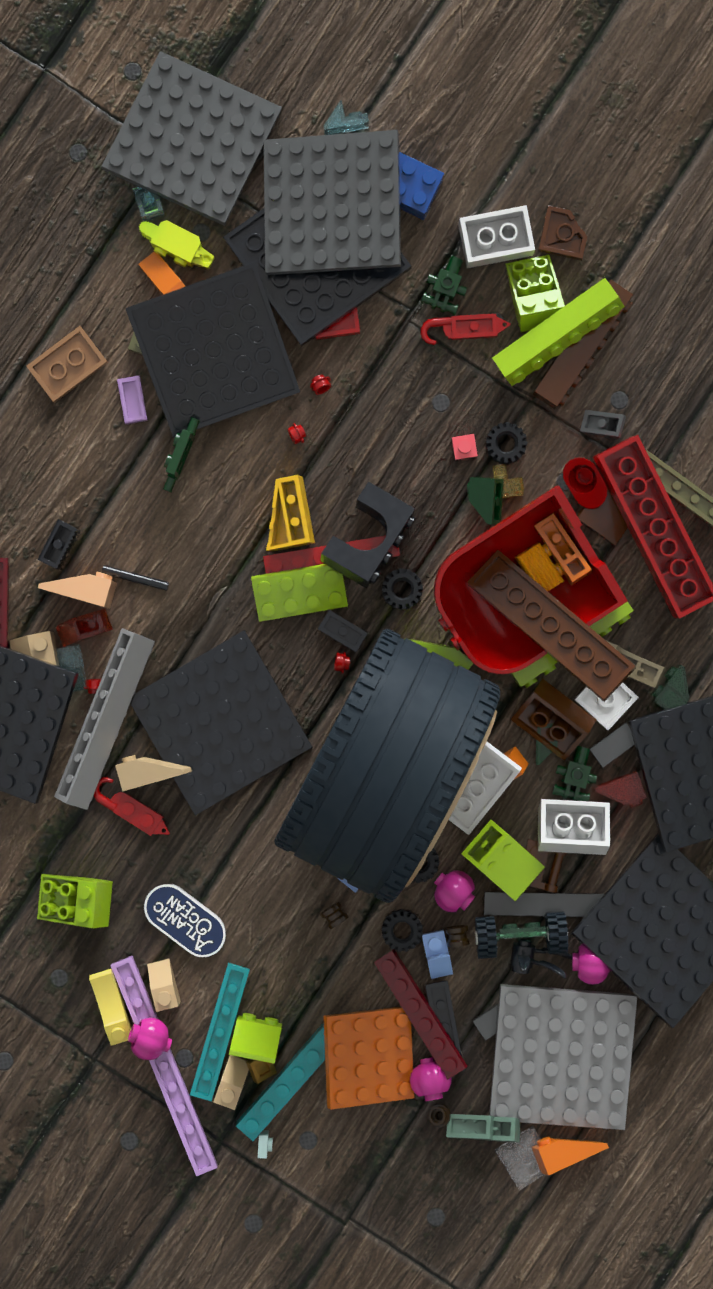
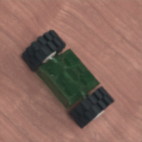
(554, 931)

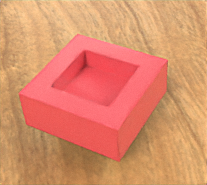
(464, 447)

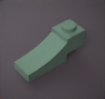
(484, 1128)

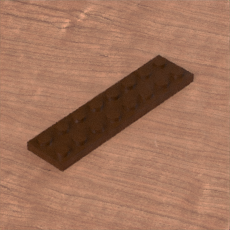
(551, 625)

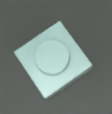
(265, 1144)

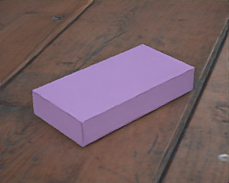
(132, 400)

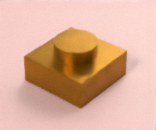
(260, 1070)

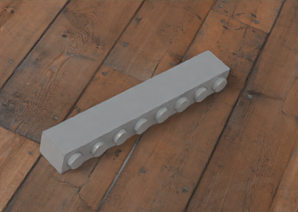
(104, 719)

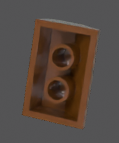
(547, 706)

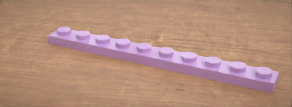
(166, 1071)

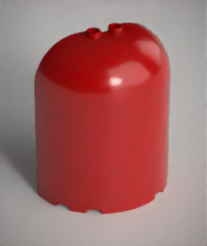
(482, 630)

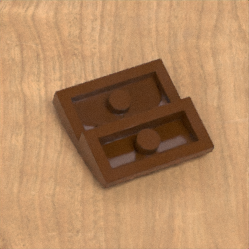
(604, 520)

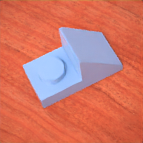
(437, 954)

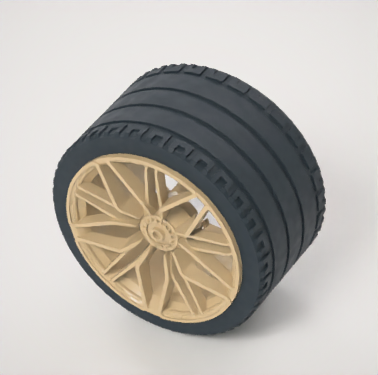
(391, 768)

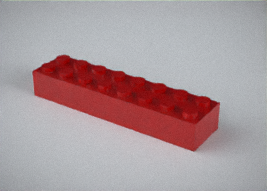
(655, 526)

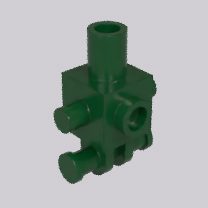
(446, 287)
(575, 774)

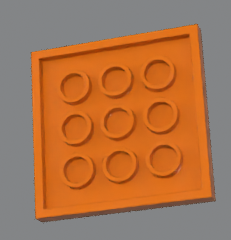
(368, 1057)

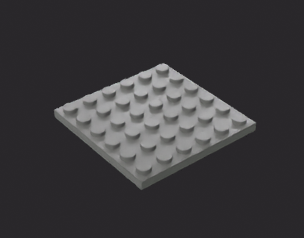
(563, 1056)

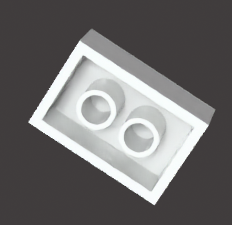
(496, 236)
(573, 826)

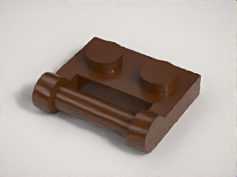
(541, 856)

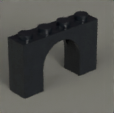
(364, 565)

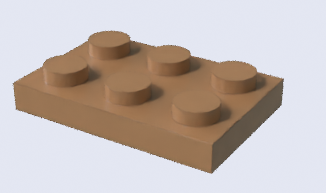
(67, 364)

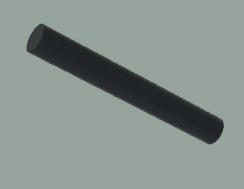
(137, 578)

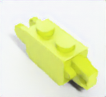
(176, 243)

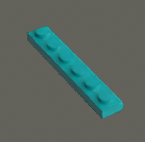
(219, 1032)

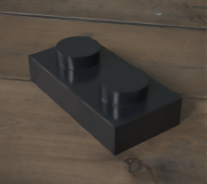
(342, 631)

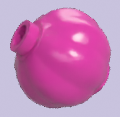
(454, 891)
(589, 966)
(149, 1039)
(429, 1080)

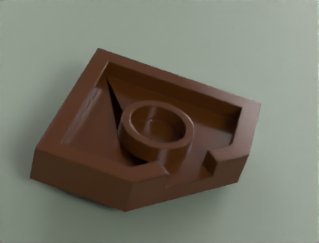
(562, 234)

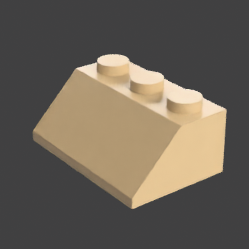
(37, 645)

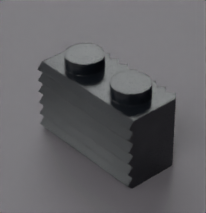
(59, 545)

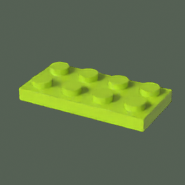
(298, 592)

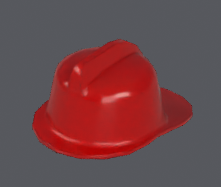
(585, 482)

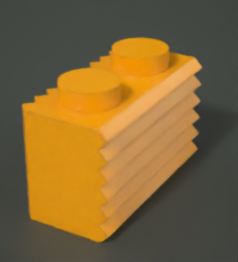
(539, 567)

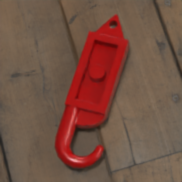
(466, 327)
(132, 810)

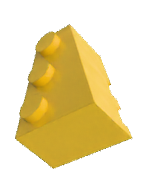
(290, 515)

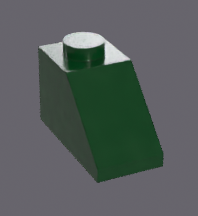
(486, 497)

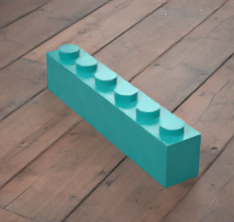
(283, 1086)

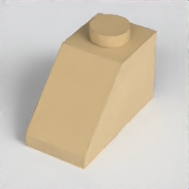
(163, 985)
(232, 1082)

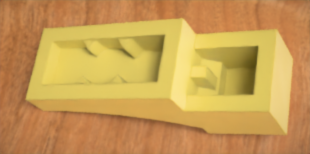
(111, 1006)

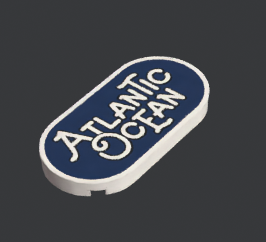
(185, 920)

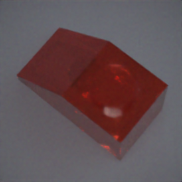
(83, 627)
(623, 789)

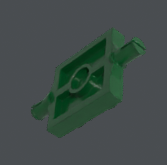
(176, 461)

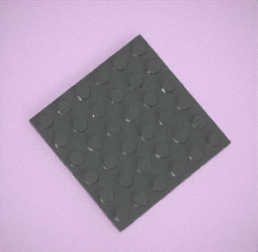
(191, 138)
(332, 202)

